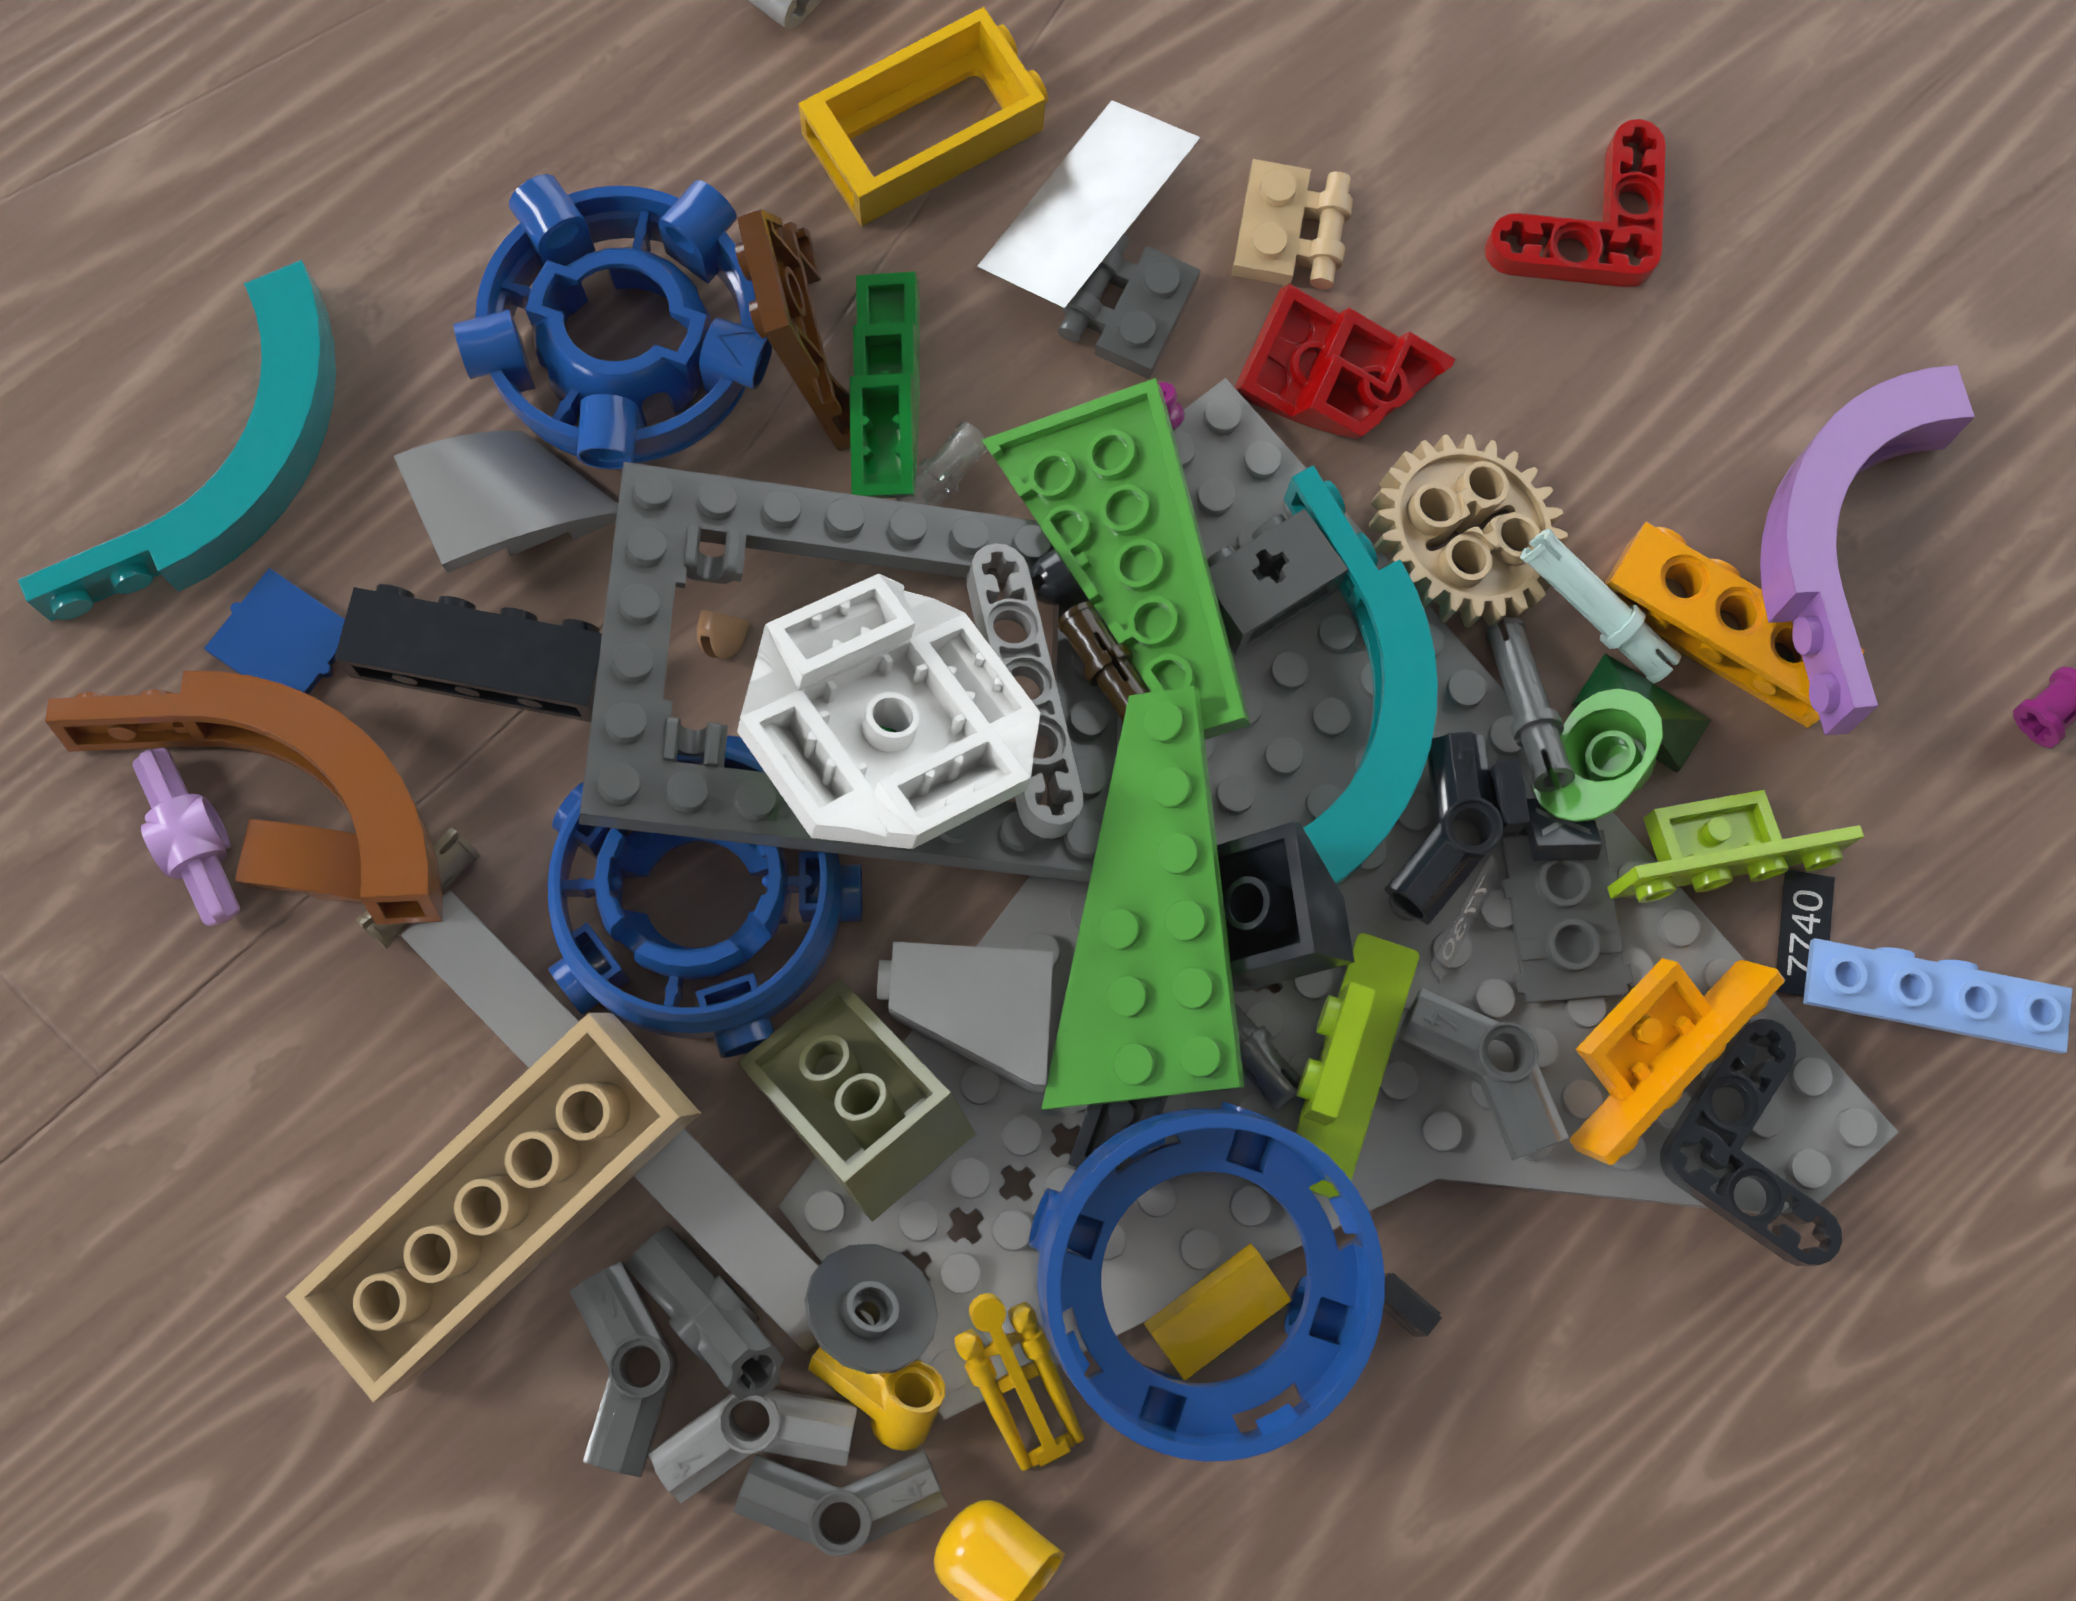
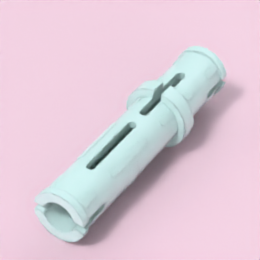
(1619, 624)

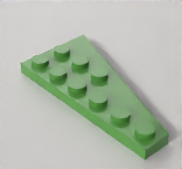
(1124, 524)
(1151, 960)

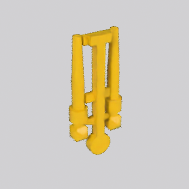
(988, 1315)

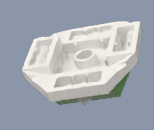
(898, 664)

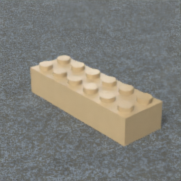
(492, 1205)

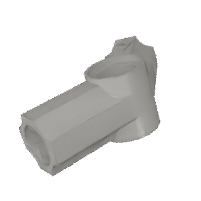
(714, 1443)

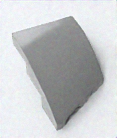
(498, 494)

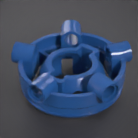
(556, 254)
(731, 1011)

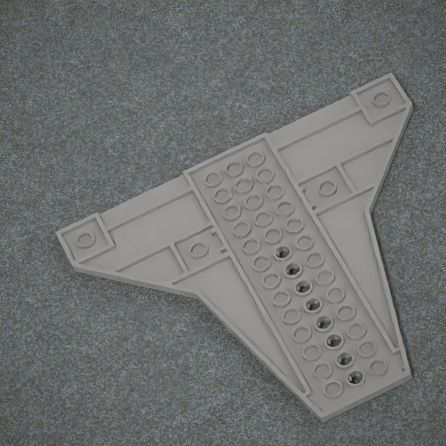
(1430, 1122)

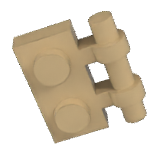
(1272, 223)

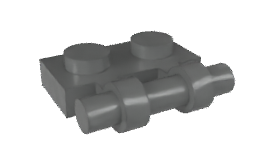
(1145, 313)

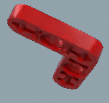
(1617, 230)

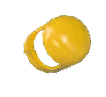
(994, 1556)

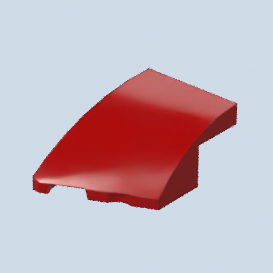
(1334, 366)

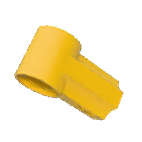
(886, 1397)

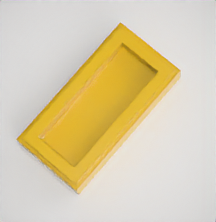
(1217, 1311)

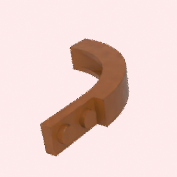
(275, 720)

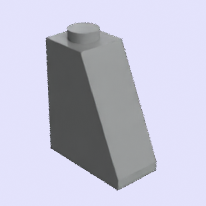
(976, 1003)

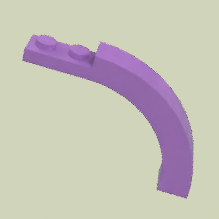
(1800, 532)

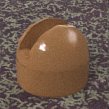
(721, 634)

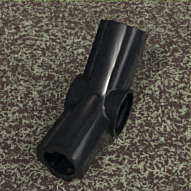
(1442, 861)

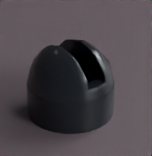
(1053, 580)

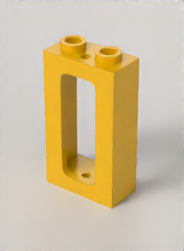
(905, 79)

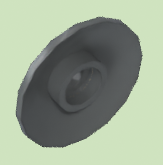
(887, 1289)

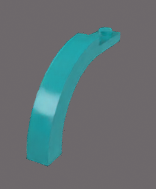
(251, 484)
(1402, 682)

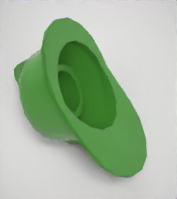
(1613, 753)

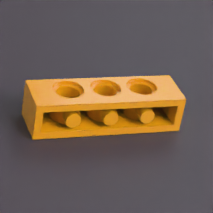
(1695, 623)

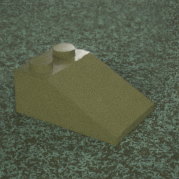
(858, 1098)

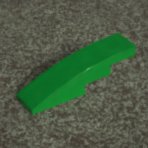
(885, 386)

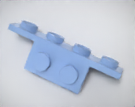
(1937, 995)

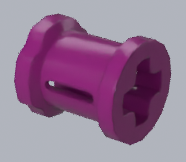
(2051, 711)

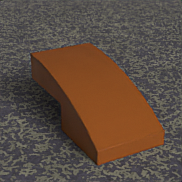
(301, 860)

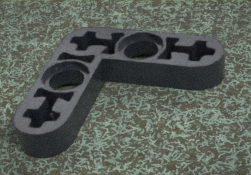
(1723, 1144)

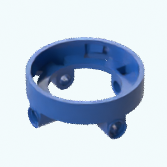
(1327, 1322)

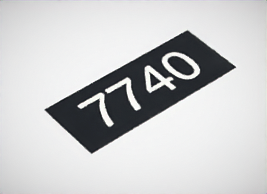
(1804, 916)

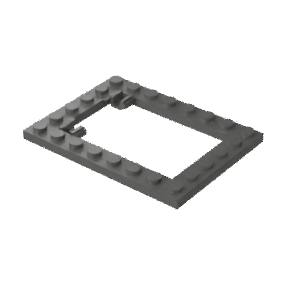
(635, 742)

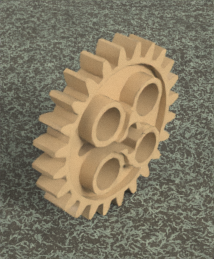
(1443, 485)

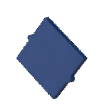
(279, 635)

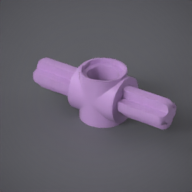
(186, 836)

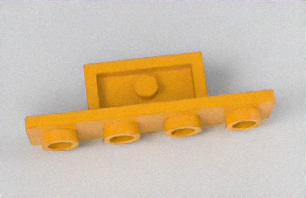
(1659, 1044)

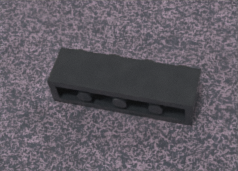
(471, 652)

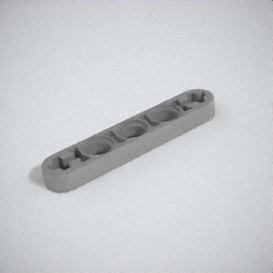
(1032, 661)

